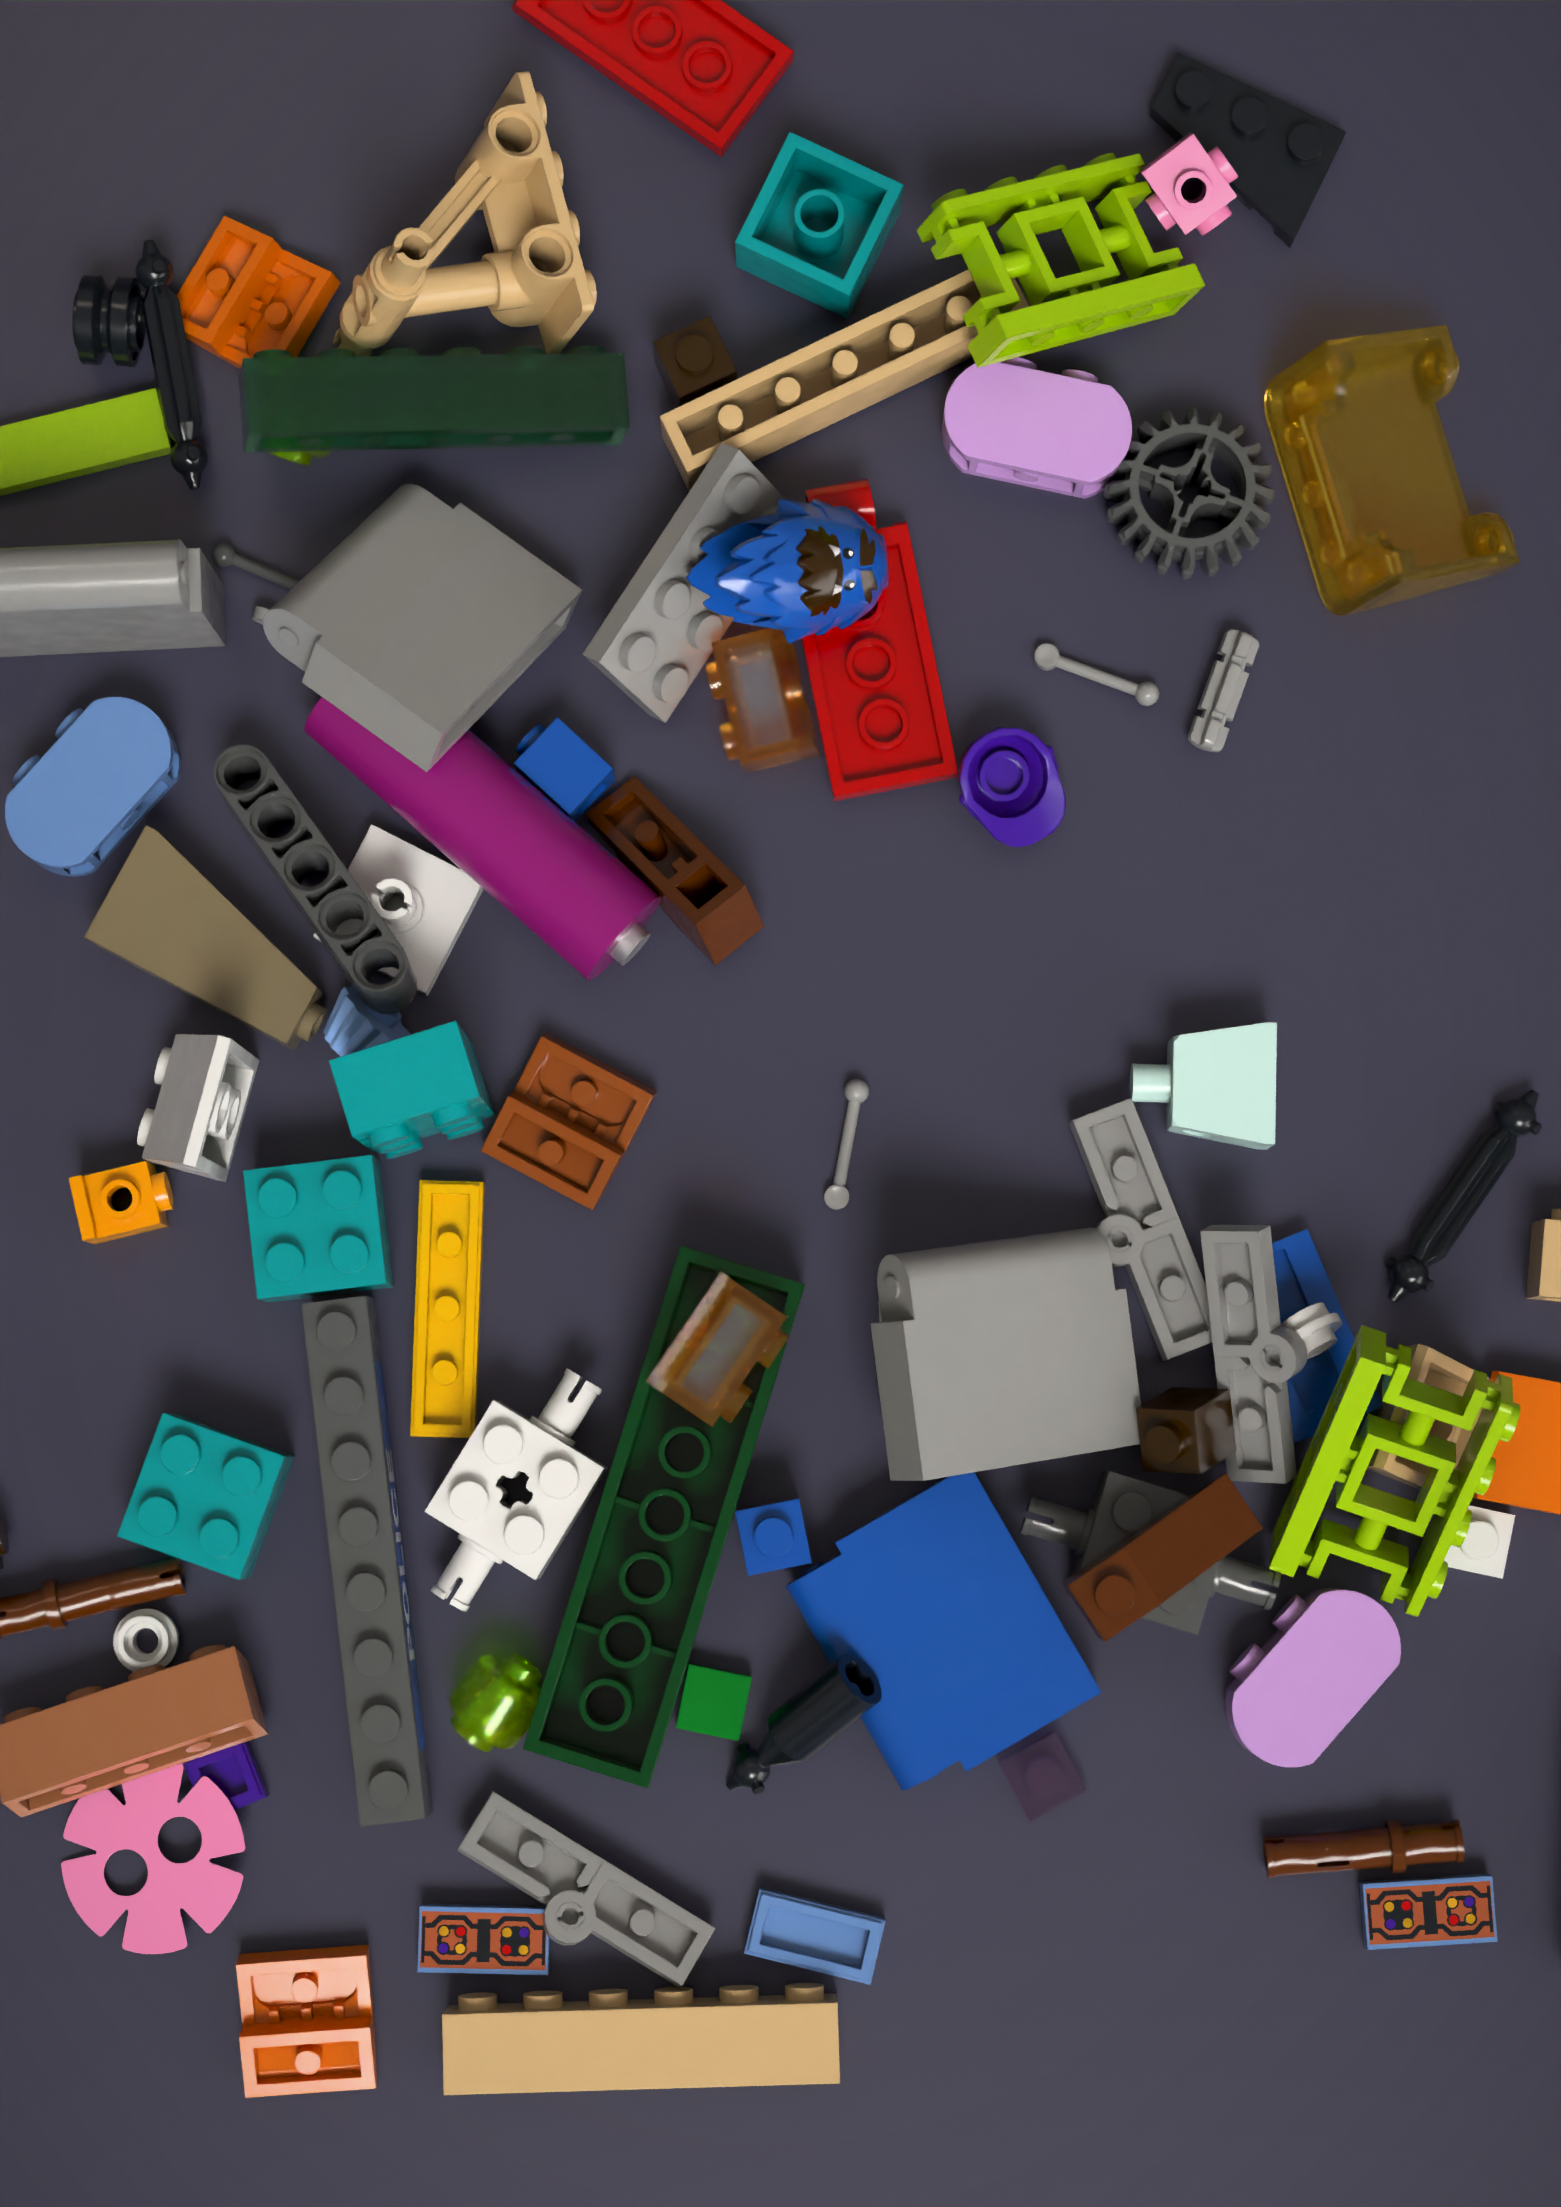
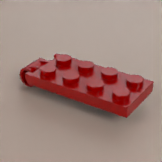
(679, 57)
(879, 677)

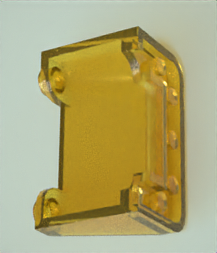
(1377, 472)

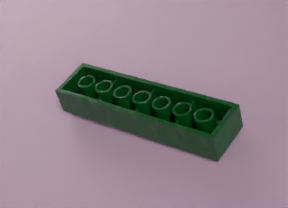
(652, 1551)

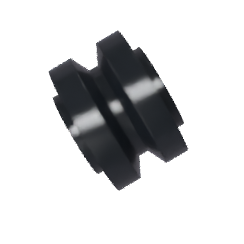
(108, 321)

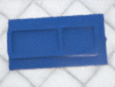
(1300, 1284)

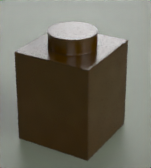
(693, 361)
(1186, 1430)

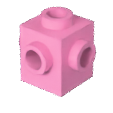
(1173, 168)

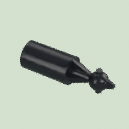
(808, 1721)

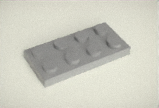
(659, 625)

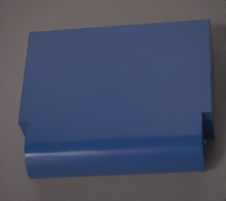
(948, 1629)

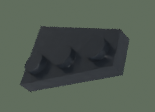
(1269, 144)

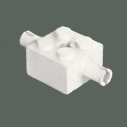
(475, 1502)

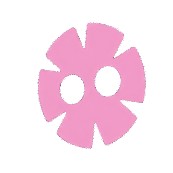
(196, 1886)

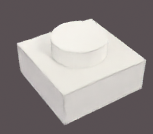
(1485, 1544)

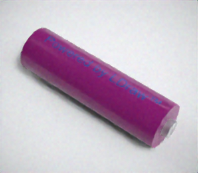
(504, 840)

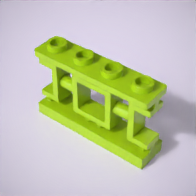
(1066, 306)
(1343, 1457)

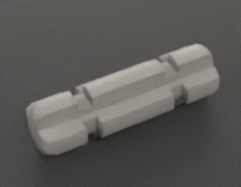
(1223, 690)

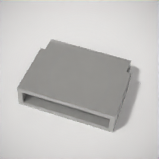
(108, 598)
(420, 621)
(1003, 1355)

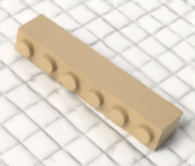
(827, 378)
(640, 2041)

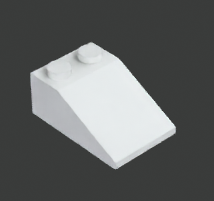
(198, 1105)

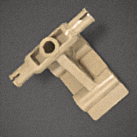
(535, 241)

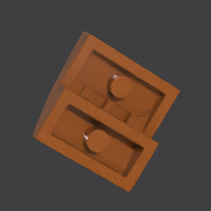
(569, 1121)

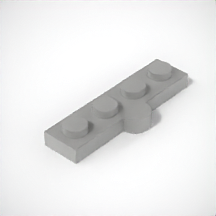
(1144, 1227)
(1252, 1350)
(585, 1891)

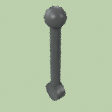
(225, 555)

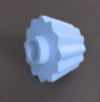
(357, 1027)

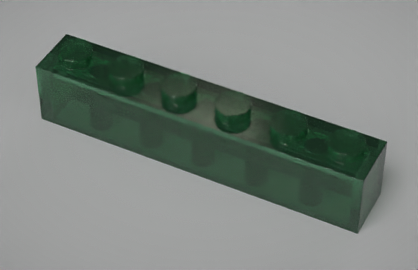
(432, 400)

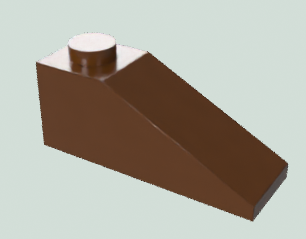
(693, 884)
(1162, 1558)

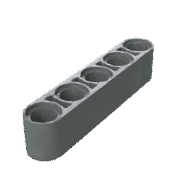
(305, 852)

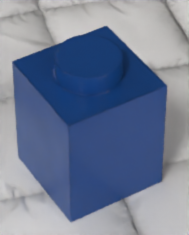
(563, 768)
(773, 1536)

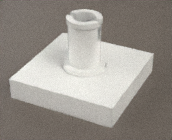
(416, 897)

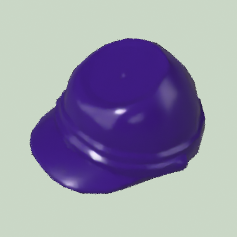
(1012, 786)

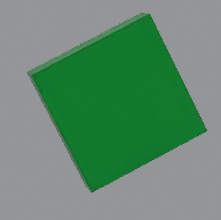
(713, 1702)

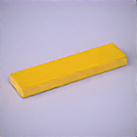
(447, 1309)

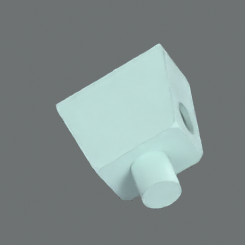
(1216, 1085)

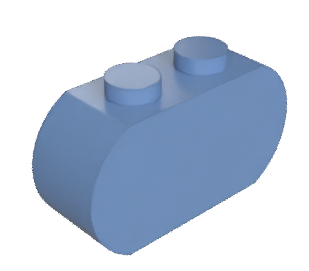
(91, 785)

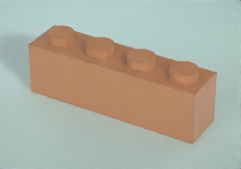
(128, 1729)

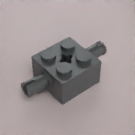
(1122, 1509)

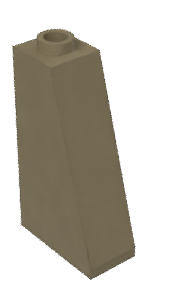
(193, 938)

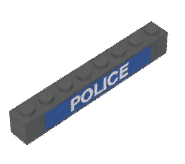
(367, 1561)

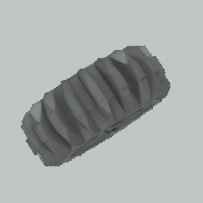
(1210, 502)

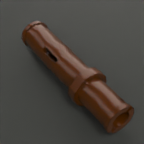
(88, 1596)
(1364, 1848)

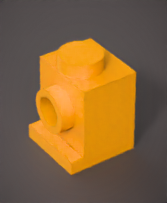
(95, 1212)

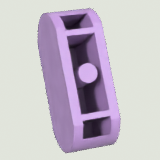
(1036, 427)
(1310, 1675)

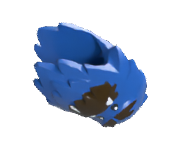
(795, 569)

